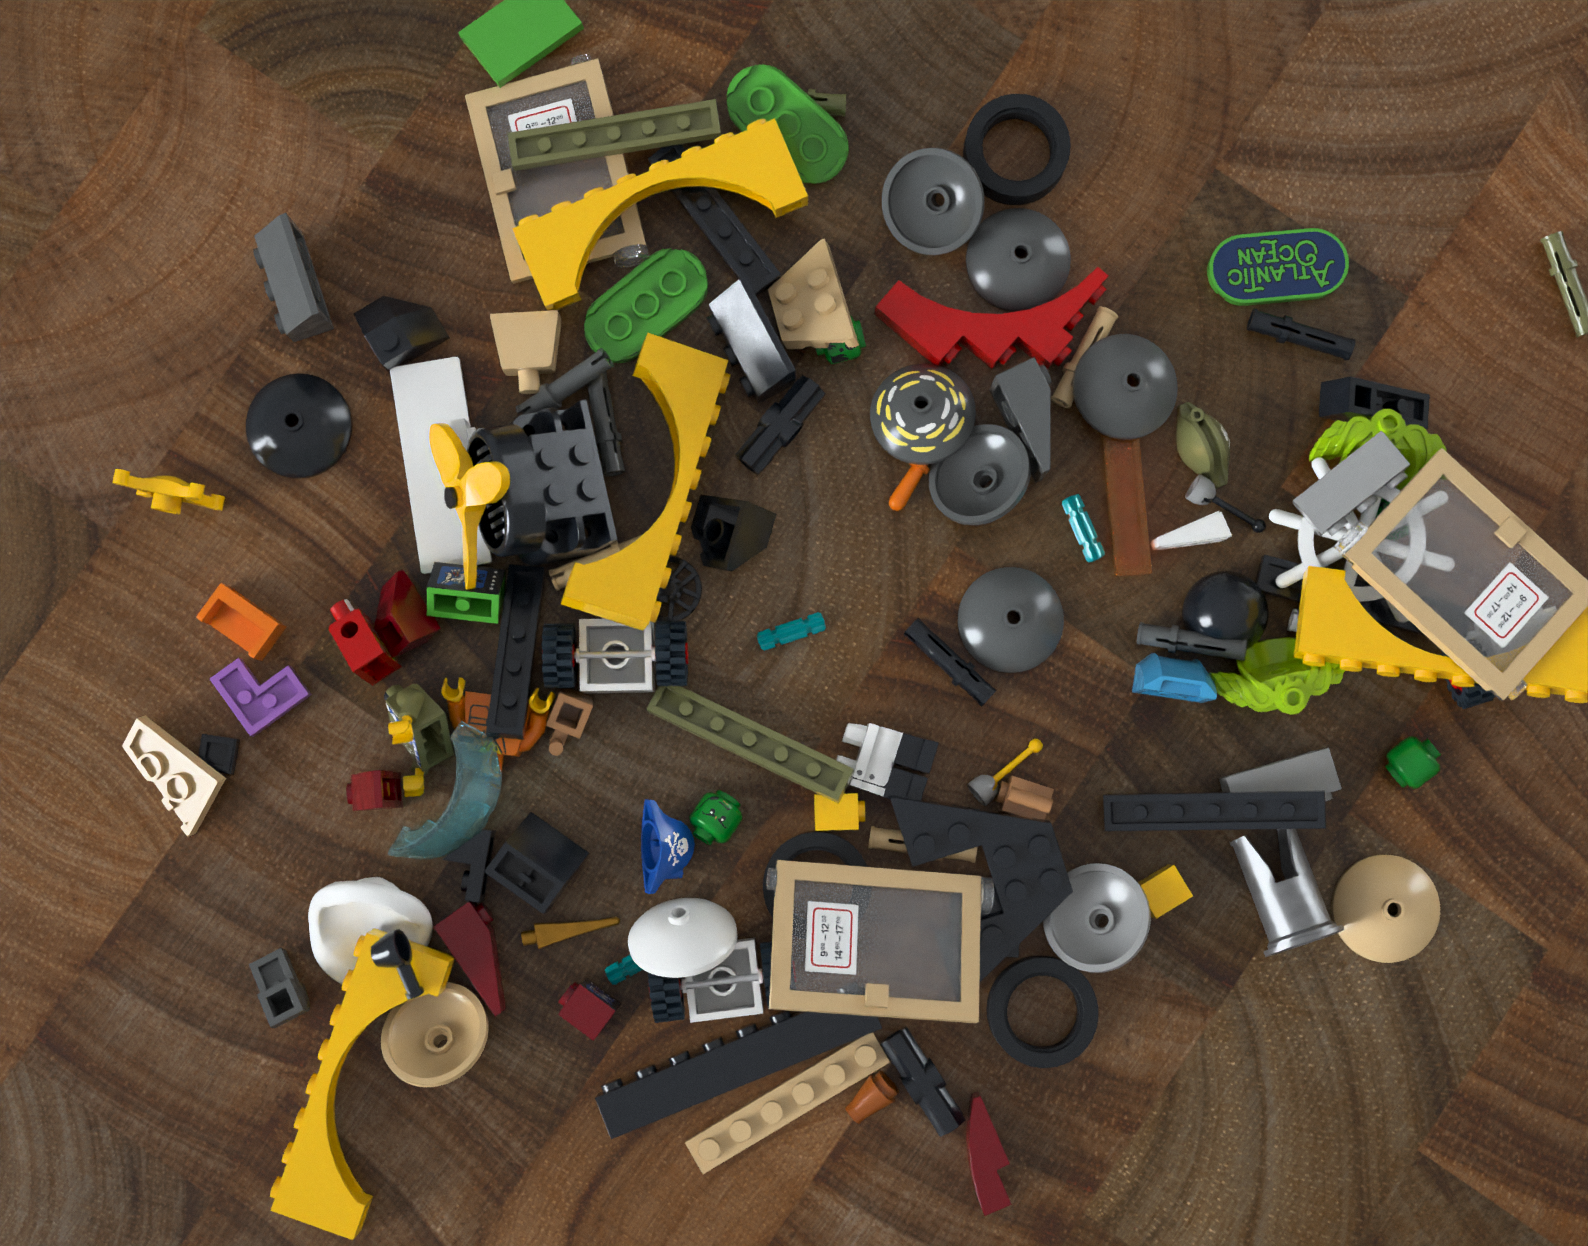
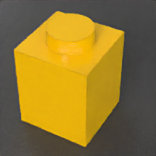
(839, 816)
(1165, 890)

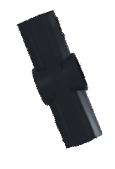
(780, 424)
(923, 1081)

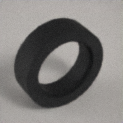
(1031, 110)
(809, 842)
(1073, 1043)

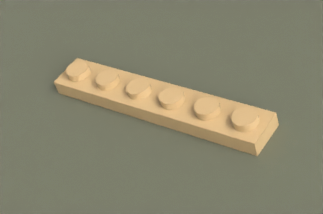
(786, 1102)

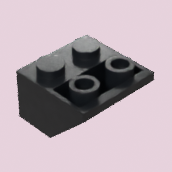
(537, 863)

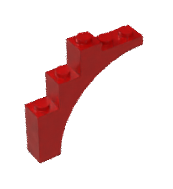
(1038, 331)

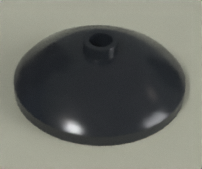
(317, 438)

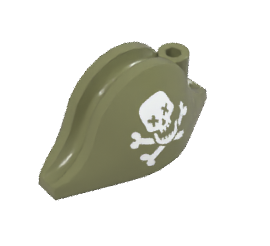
(1203, 444)

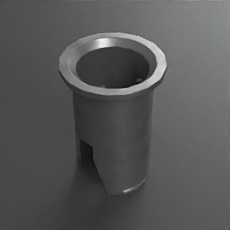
(1289, 909)

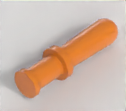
(906, 487)

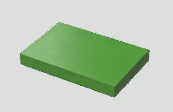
(519, 35)

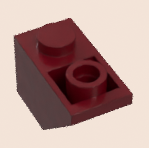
(403, 616)

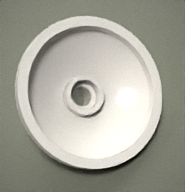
(682, 937)

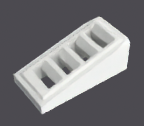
(1202, 531)

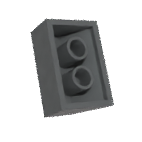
(291, 280)

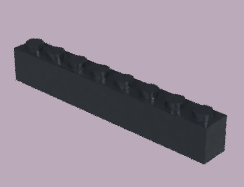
(725, 1066)

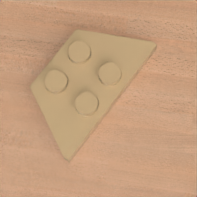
(812, 303)

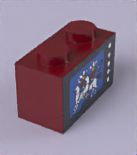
(588, 1008)

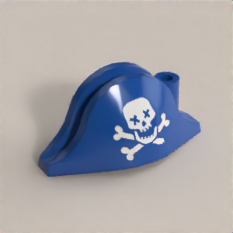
(665, 847)

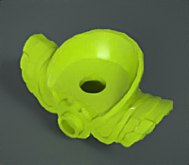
(1410, 440)
(1275, 679)

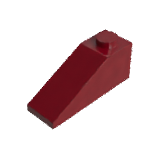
(375, 790)
(474, 947)

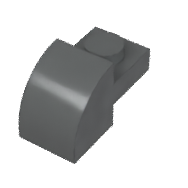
(279, 988)

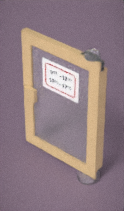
(538, 102)
(1468, 575)
(876, 941)

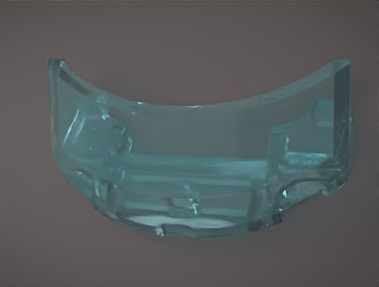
(471, 802)

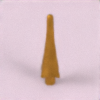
(550, 933)

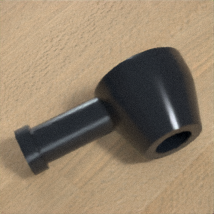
(395, 952)

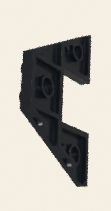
(1020, 857)

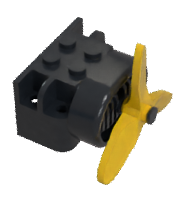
(527, 487)

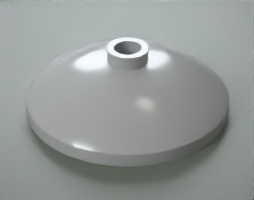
(1075, 927)

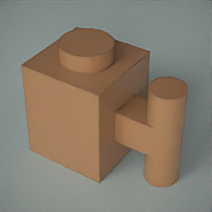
(567, 716)
(1024, 798)

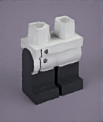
(876, 758)

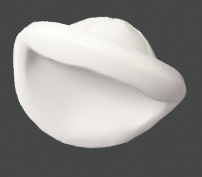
(353, 908)

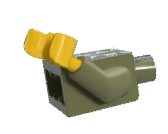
(421, 729)

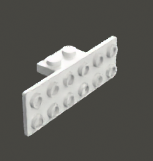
(426, 396)

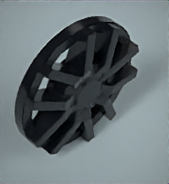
(675, 590)

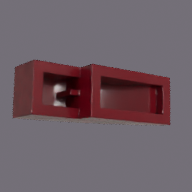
(985, 1157)

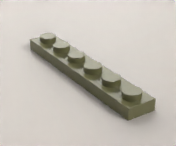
(614, 135)
(752, 741)

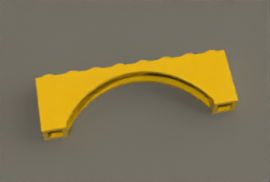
(746, 163)
(628, 582)
(1340, 631)
(316, 1178)

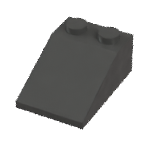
(1025, 406)

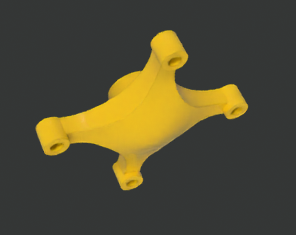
(168, 492)

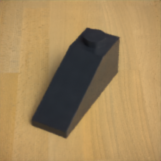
(1356, 397)

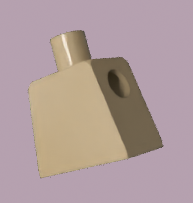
(527, 345)

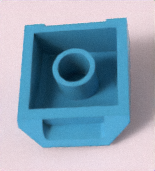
(1174, 679)

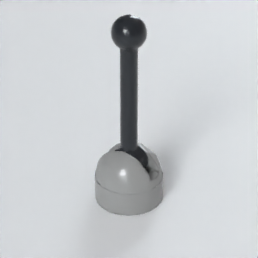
(1203, 492)

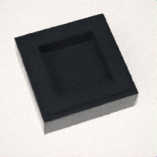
(219, 752)

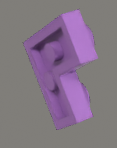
(259, 704)

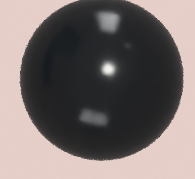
(1226, 608)

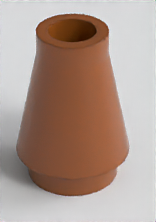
(872, 1097)

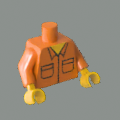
(475, 709)

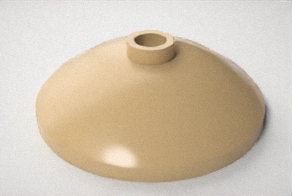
(1362, 905)
(420, 1024)

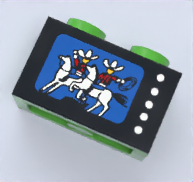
(450, 599)

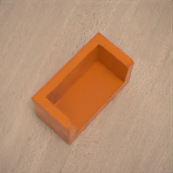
(241, 621)

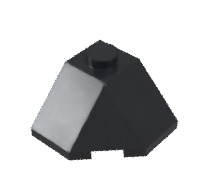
(399, 330)
(730, 531)

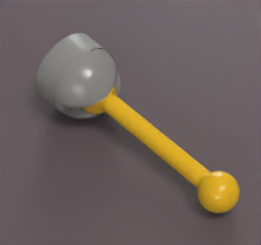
(986, 787)

